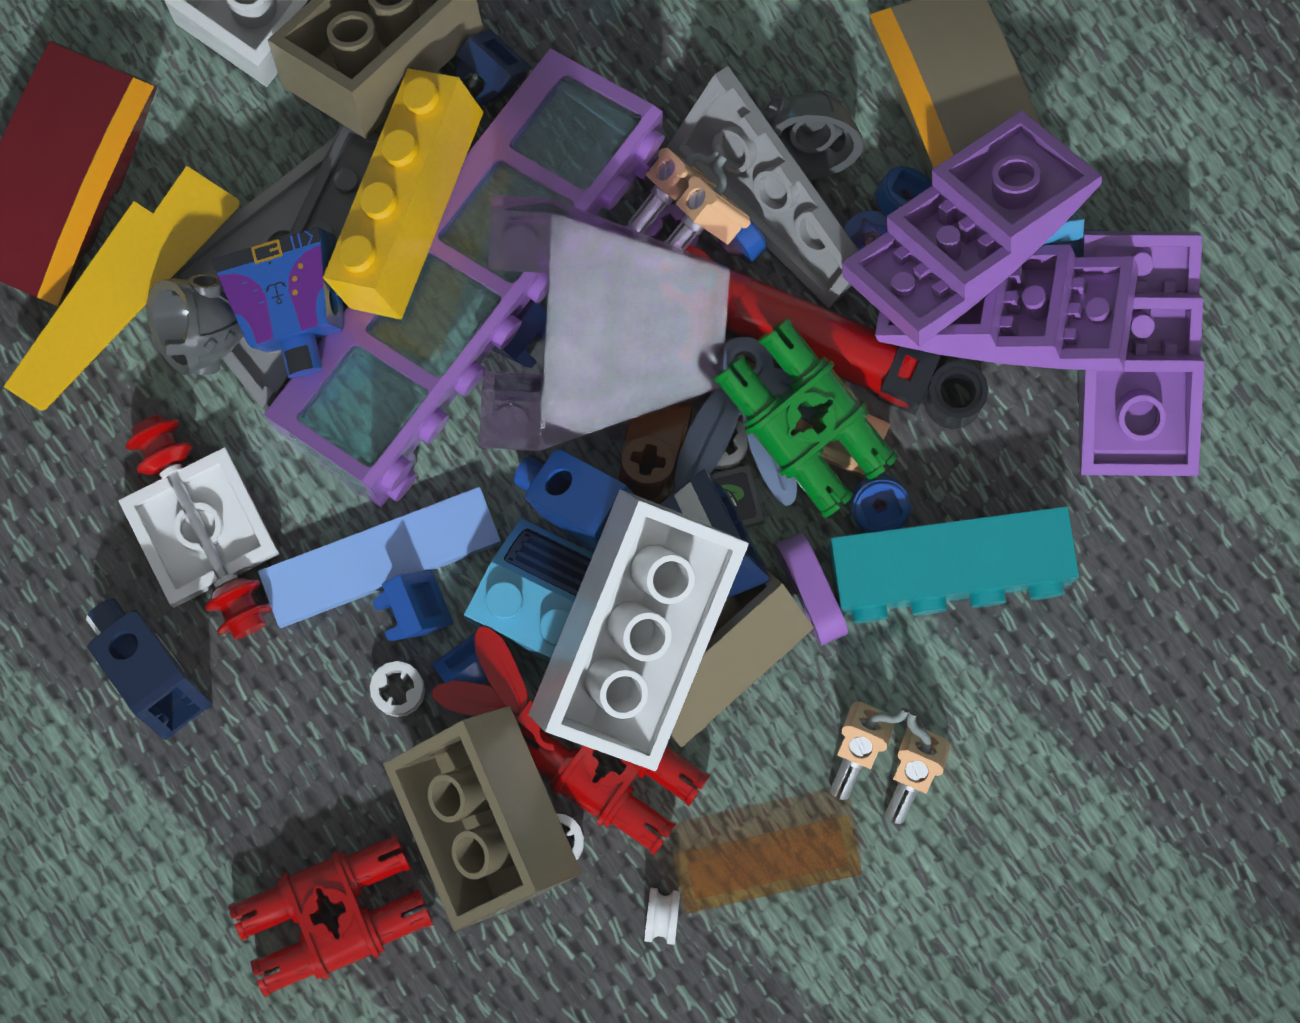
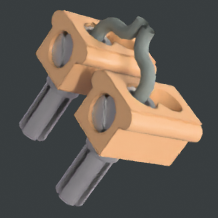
(695, 195)
(868, 732)

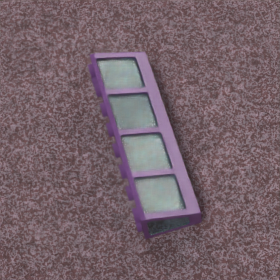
(393, 378)

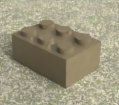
(356, 52)
(482, 817)

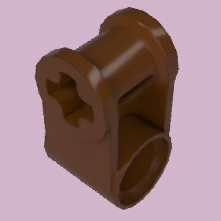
(654, 447)

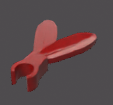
(506, 684)

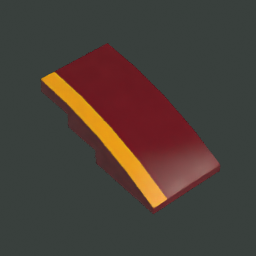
(63, 164)

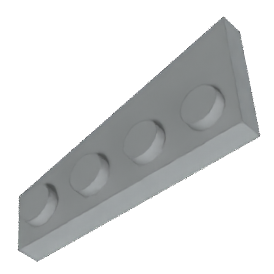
(767, 185)

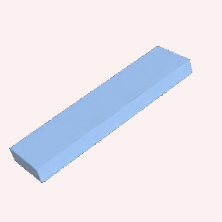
(371, 557)

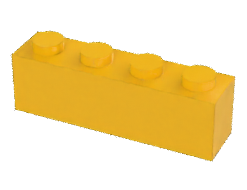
(403, 194)

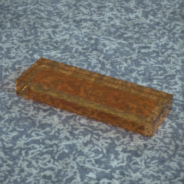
(767, 864)

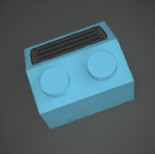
(529, 589)

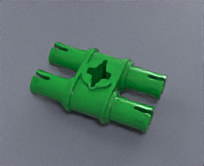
(836, 418)

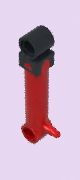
(894, 372)

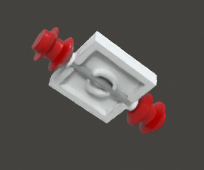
(198, 527)

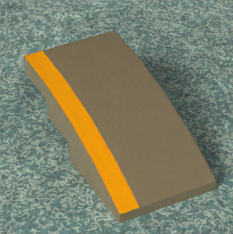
(949, 73)

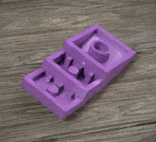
(971, 226)
(1044, 315)
(1151, 411)

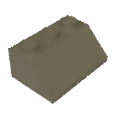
(746, 642)

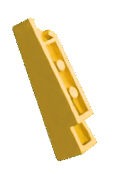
(117, 284)

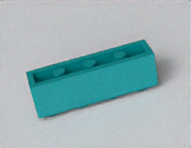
(953, 562)

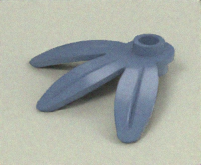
(717, 420)

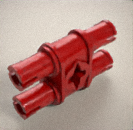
(612, 797)
(301, 899)

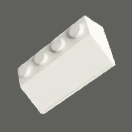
(637, 631)

